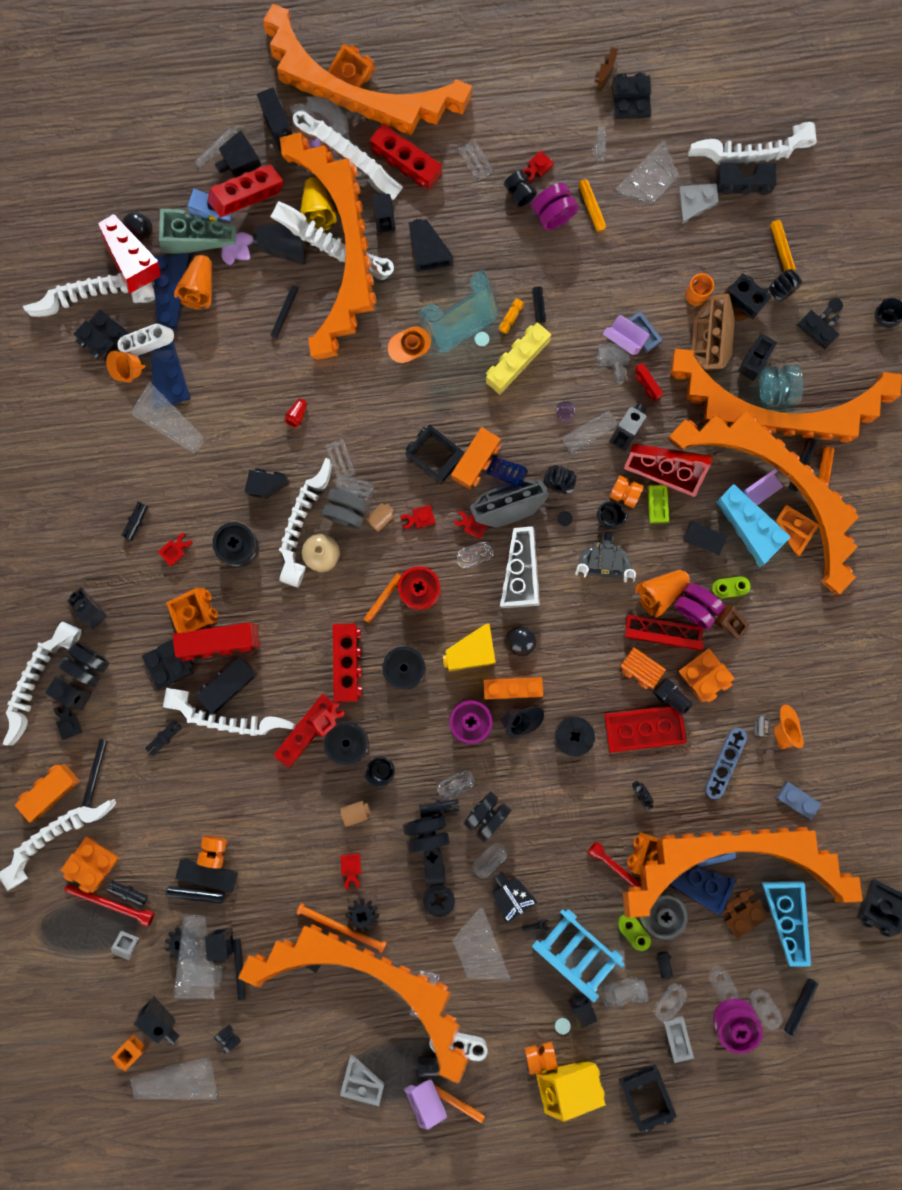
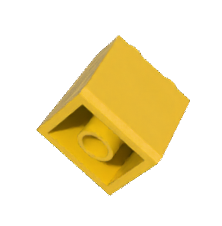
(471, 651)
(571, 1090)

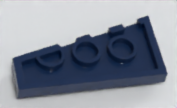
(167, 306)
(168, 374)
(705, 888)

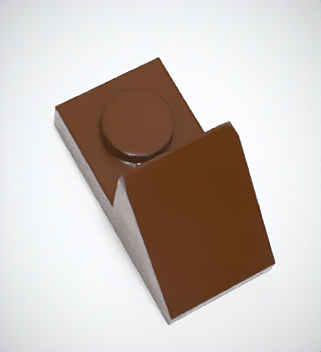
(732, 622)

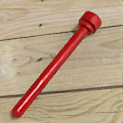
(597, 851)
(144, 917)

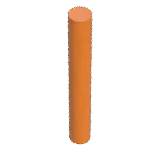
(383, 597)
(459, 1105)

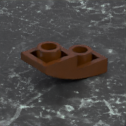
(606, 69)

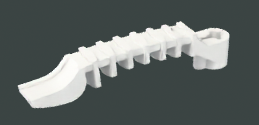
(318, 130)
(803, 136)
(296, 223)
(50, 304)
(292, 571)
(63, 637)
(178, 700)
(14, 874)

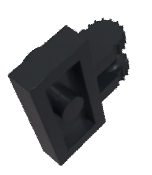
(818, 329)

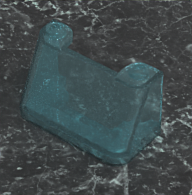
(464, 318)

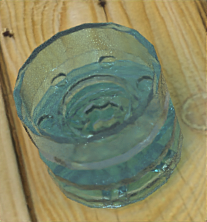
(781, 385)

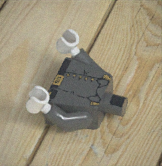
(606, 560)

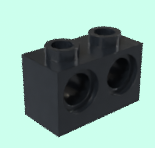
(744, 300)
(757, 356)
(219, 945)

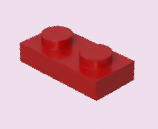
(644, 377)

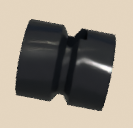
(519, 186)

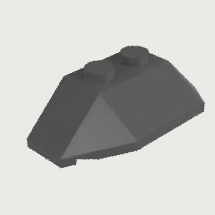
(509, 503)

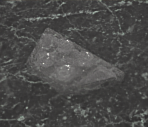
(650, 177)
(479, 949)

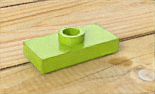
(658, 504)

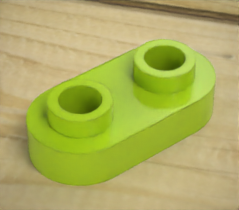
(731, 587)
(634, 932)

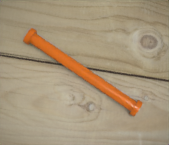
(341, 928)

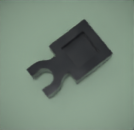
(68, 725)

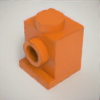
(134, 1047)

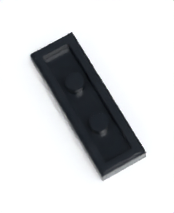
(210, 877)

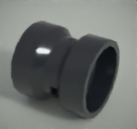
(227, 1039)

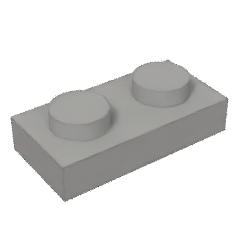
(678, 1039)

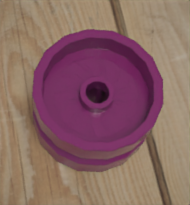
(554, 206)
(699, 606)
(482, 724)
(737, 1026)

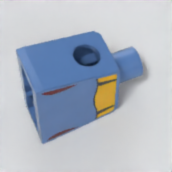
(200, 206)

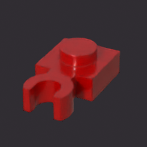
(538, 166)
(421, 517)
(471, 526)
(172, 551)
(324, 719)
(351, 867)

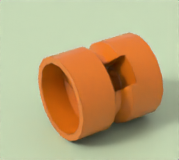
(699, 289)
(626, 491)
(212, 844)
(541, 1058)

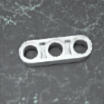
(146, 339)
(469, 1042)

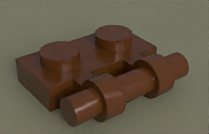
(747, 917)

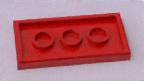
(644, 729)

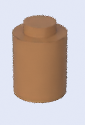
(380, 516)
(355, 813)

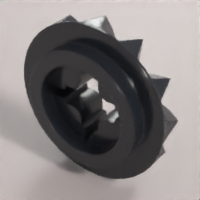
(643, 795)
(435, 909)

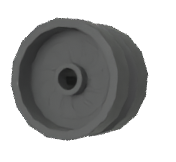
(345, 509)
(666, 917)

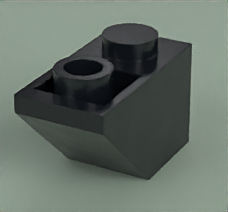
(264, 484)
(86, 608)
(582, 1010)

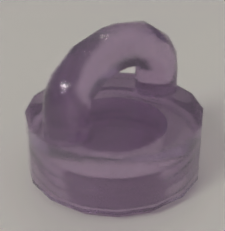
(565, 410)

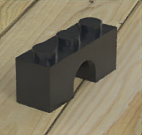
(730, 179)

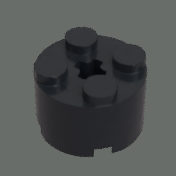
(585, 738)

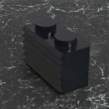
(383, 212)

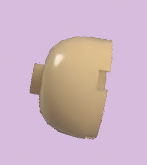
(320, 552)

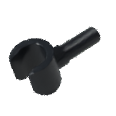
(537, 926)

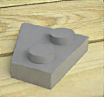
(696, 199)
(361, 1083)

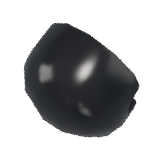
(138, 225)
(889, 313)
(611, 515)
(520, 641)
(380, 771)

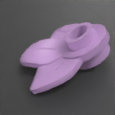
(238, 251)

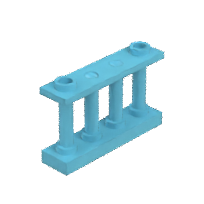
(575, 974)

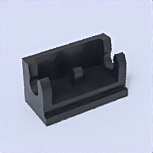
(705, 538)

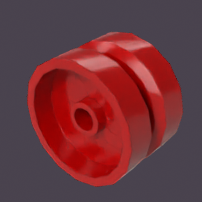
(417, 577)

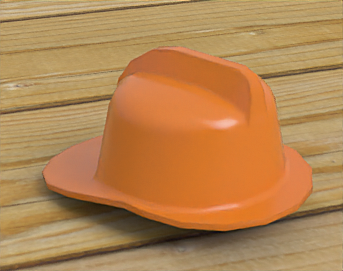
(409, 344)
(123, 366)
(788, 729)

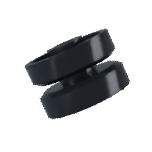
(246, 547)
(396, 659)
(84, 664)
(336, 748)
(489, 818)
(426, 834)

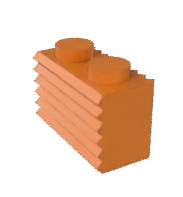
(642, 669)

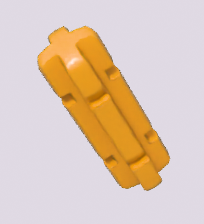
(511, 316)

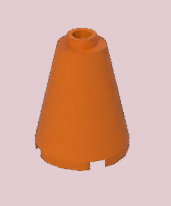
(196, 284)
(661, 591)

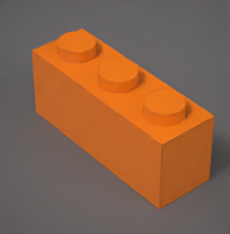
(476, 459)
(513, 688)
(46, 792)

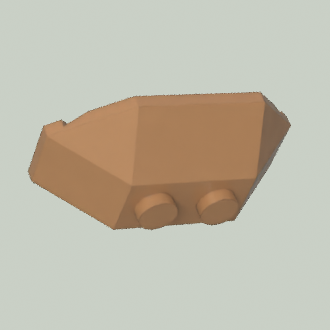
(714, 332)

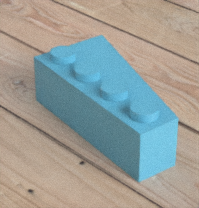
(752, 525)
(789, 915)

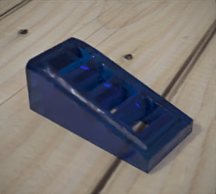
(522, 471)

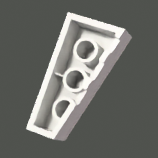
(521, 577)

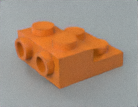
(351, 66)
(192, 611)
(706, 676)
(644, 851)
(89, 865)

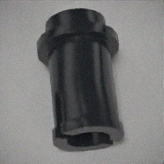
(664, 964)

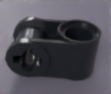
(434, 869)

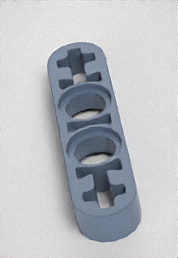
(723, 762)

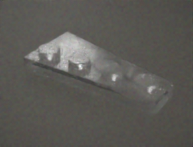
(161, 415)
(193, 970)
(181, 1081)

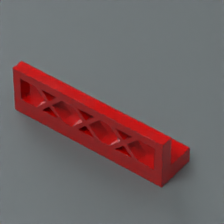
(664, 639)

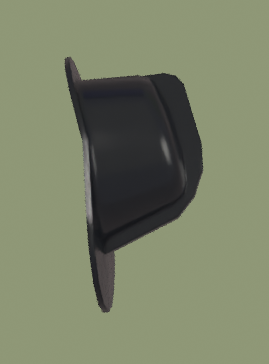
(522, 721)

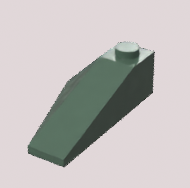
(189, 233)

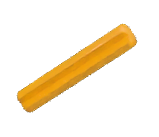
(592, 205)
(782, 245)

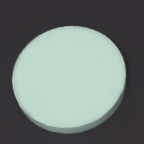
(482, 339)
(562, 1026)

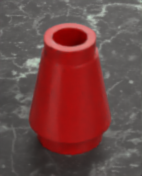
(296, 413)

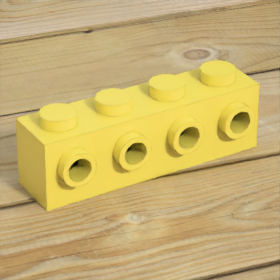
(515, 361)

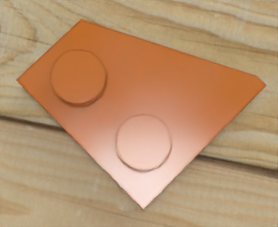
(798, 527)

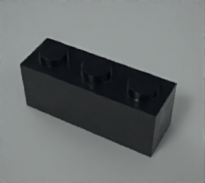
(226, 685)

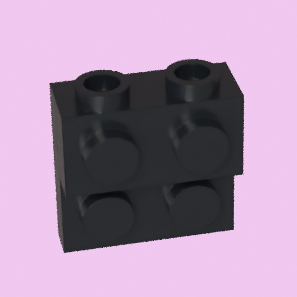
(631, 96)
(100, 335)
(165, 667)
(882, 909)

